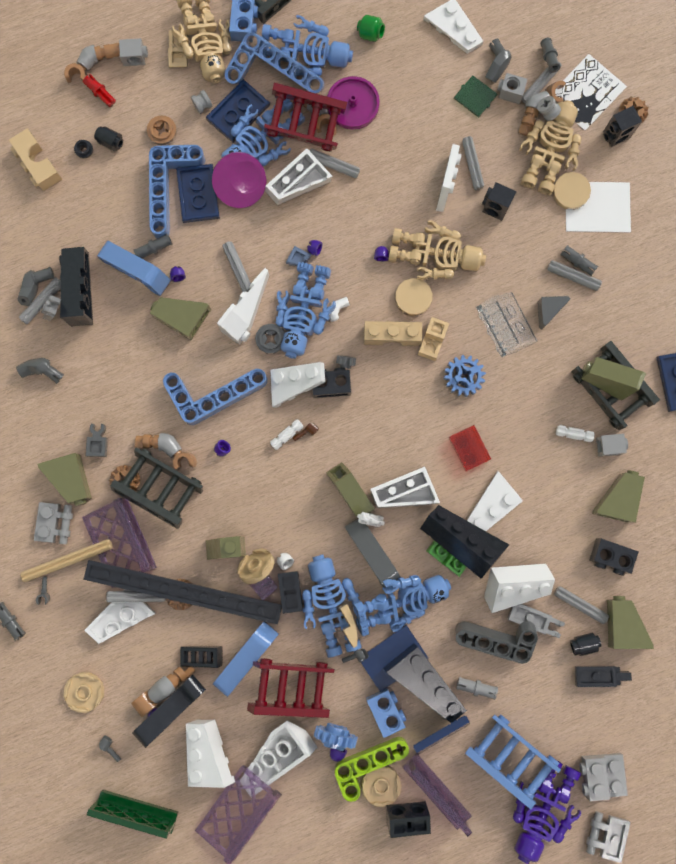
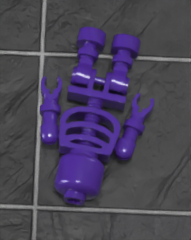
(529, 843)

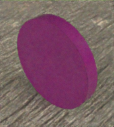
(361, 102)
(239, 179)

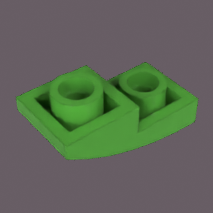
(446, 558)

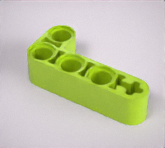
(369, 754)

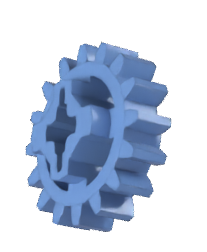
(468, 383)
(335, 736)

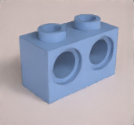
(243, 19)
(382, 713)

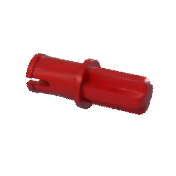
(99, 90)

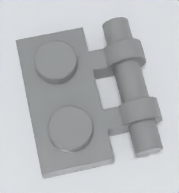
(47, 523)
(614, 837)

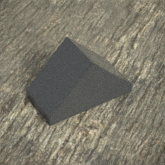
(549, 307)

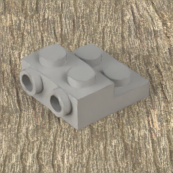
(603, 776)

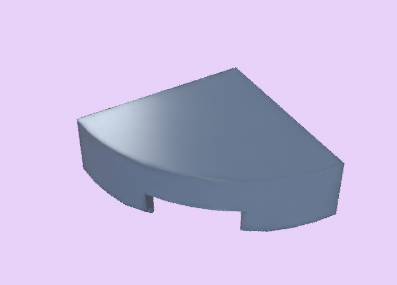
(297, 255)

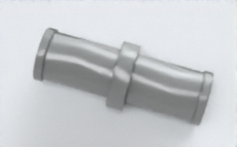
(477, 688)

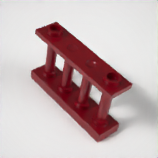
(300, 98)
(298, 708)

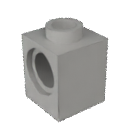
(132, 52)
(517, 83)
(612, 445)

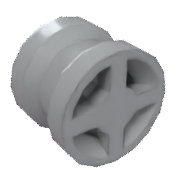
(201, 101)
(549, 108)

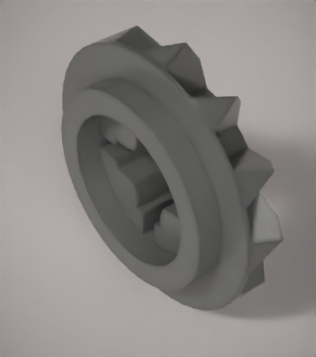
(261, 339)

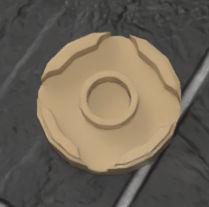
(571, 190)
(413, 297)
(256, 566)
(83, 692)
(381, 786)

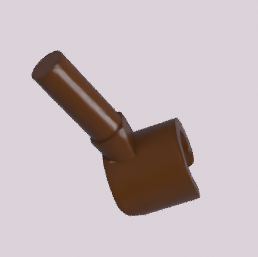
(310, 428)

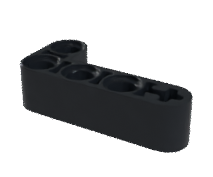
(168, 711)

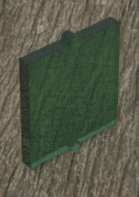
(475, 96)

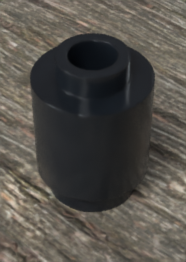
(108, 138)
(585, 644)

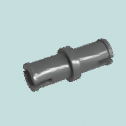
(550, 55)
(153, 246)
(579, 260)
(9, 621)

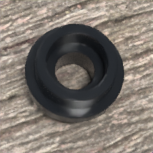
(83, 144)

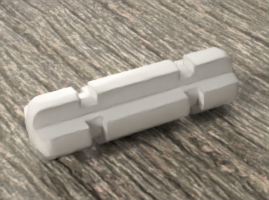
(575, 433)
(286, 434)
(370, 519)

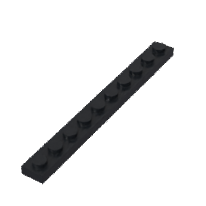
(182, 592)

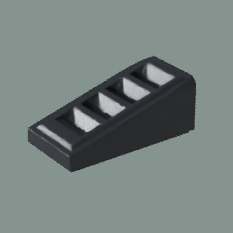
(214, 656)

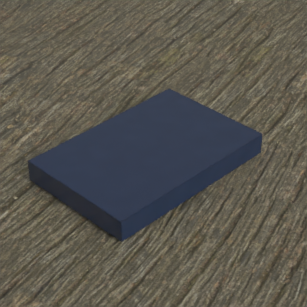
(234, 106)
(197, 193)
(667, 371)
(386, 652)
(441, 734)

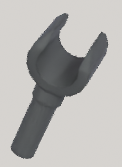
(43, 592)
(361, 655)
(105, 746)

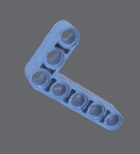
(278, 55)
(162, 183)
(214, 397)

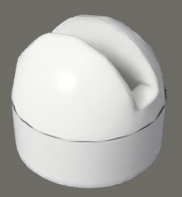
(285, 561)

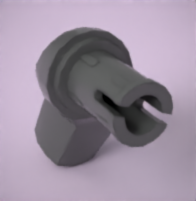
(501, 61)
(30, 284)
(39, 366)

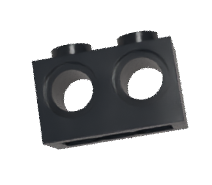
(622, 126)
(498, 201)
(332, 388)
(614, 552)
(290, 592)
(408, 819)

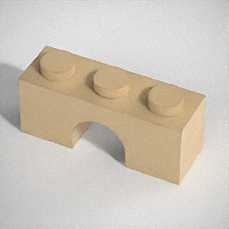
(27, 148)
(401, 332)

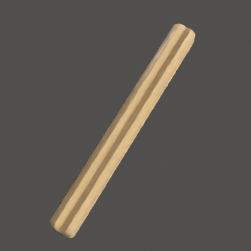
(66, 560)

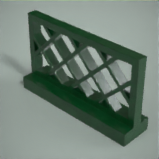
(134, 814)

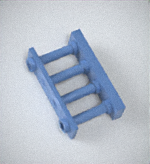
(493, 768)

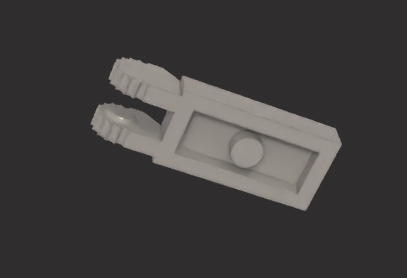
(50, 307)
(522, 613)

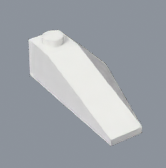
(239, 318)
(280, 753)

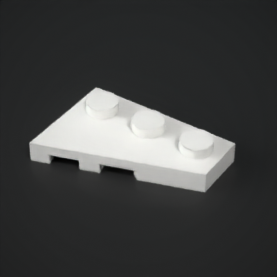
(455, 24)
(451, 173)
(294, 380)
(495, 503)
(116, 618)

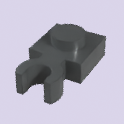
(346, 361)
(97, 445)

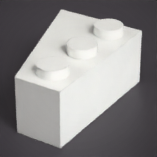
(298, 178)
(406, 490)
(517, 585)
(205, 756)

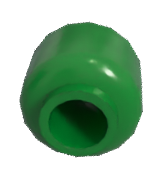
(371, 28)

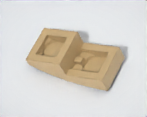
(175, 53)
(433, 339)
(350, 630)

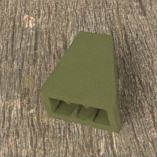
(180, 315)
(613, 377)
(68, 478)
(350, 489)
(622, 498)
(225, 547)
(626, 626)

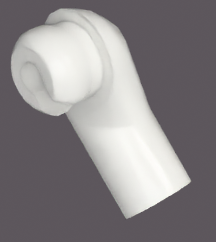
(341, 303)

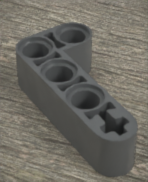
(372, 551)
(494, 638)

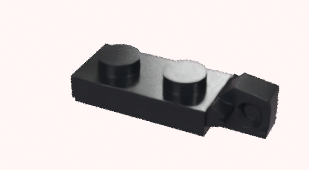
(600, 676)

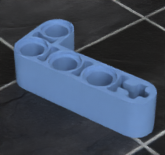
(134, 267)
(244, 658)

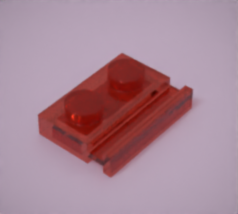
(469, 448)

